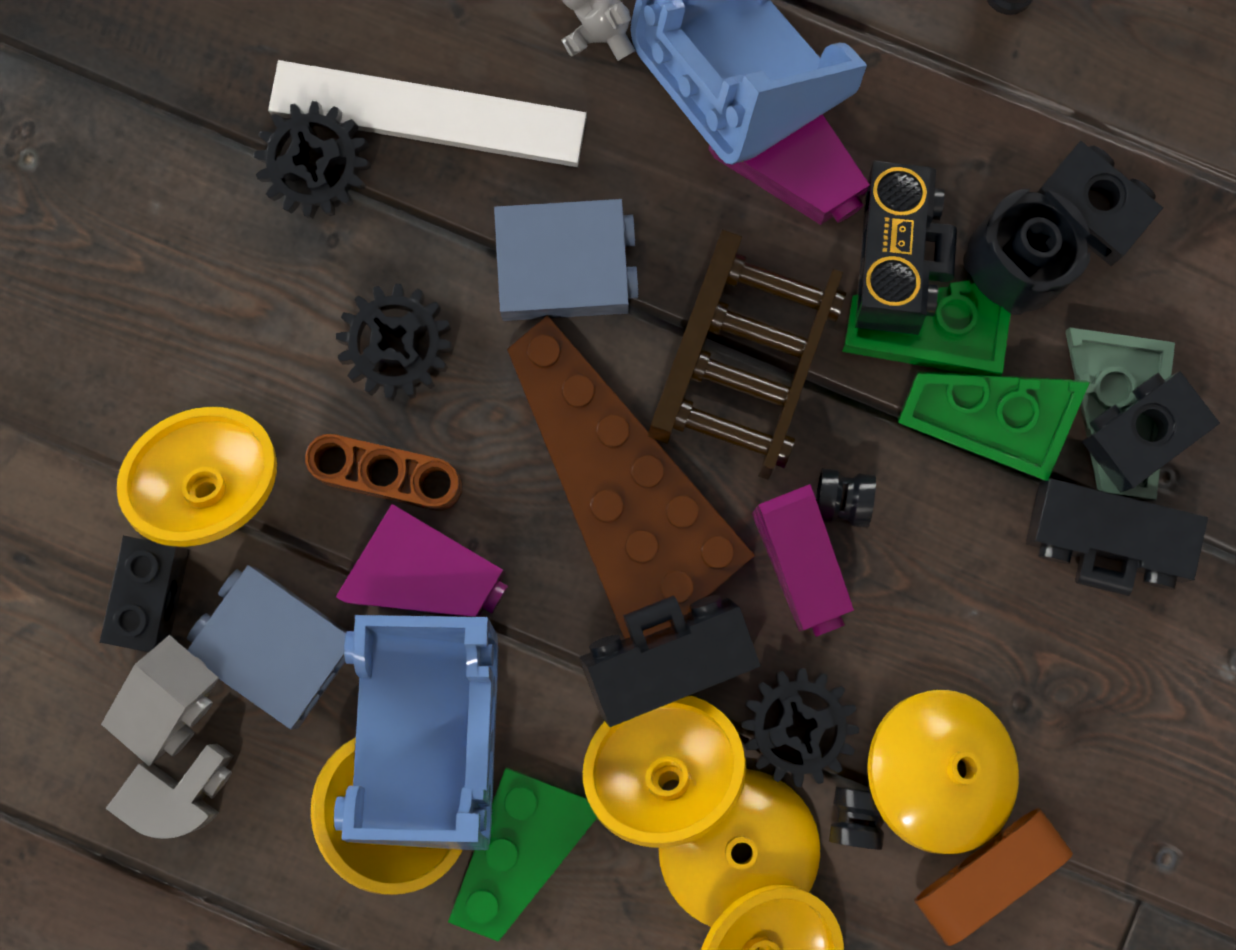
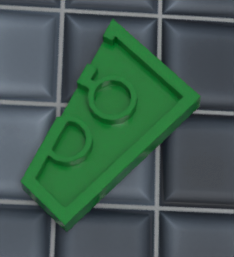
(962, 336)
(997, 416)
(529, 839)

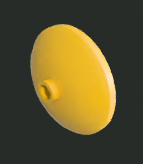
(182, 462)
(637, 757)
(918, 779)
(781, 841)
(369, 866)
(776, 920)

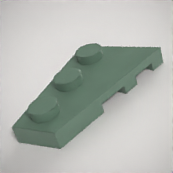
(1115, 368)

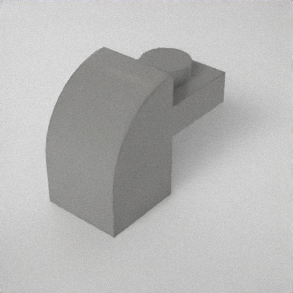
(168, 808)

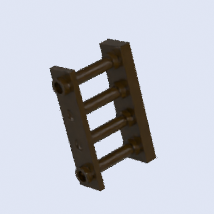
(696, 364)

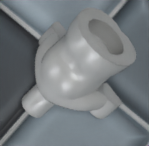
(601, 23)

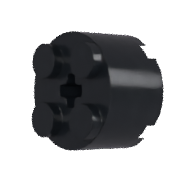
(1028, 250)

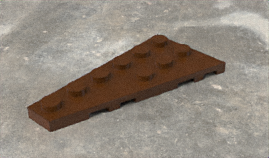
(631, 501)

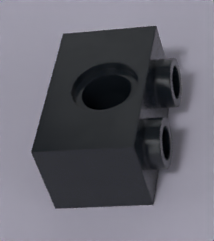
(1130, 200)
(1179, 420)
(144, 594)

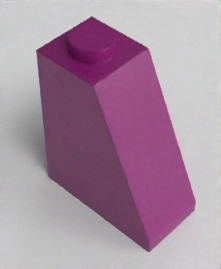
(808, 173)
(804, 560)
(421, 571)

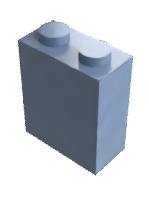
(564, 259)
(269, 646)

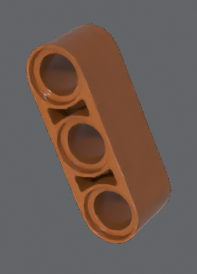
(361, 459)
(993, 877)

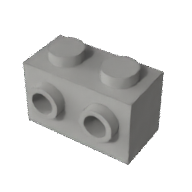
(161, 702)

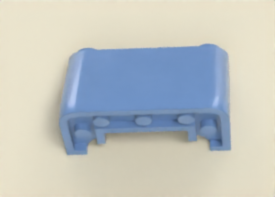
(741, 70)
(422, 732)

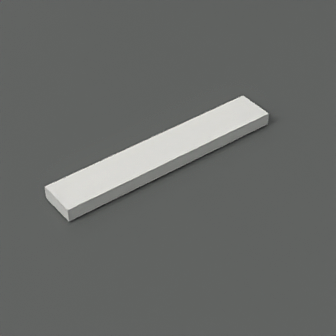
(433, 113)

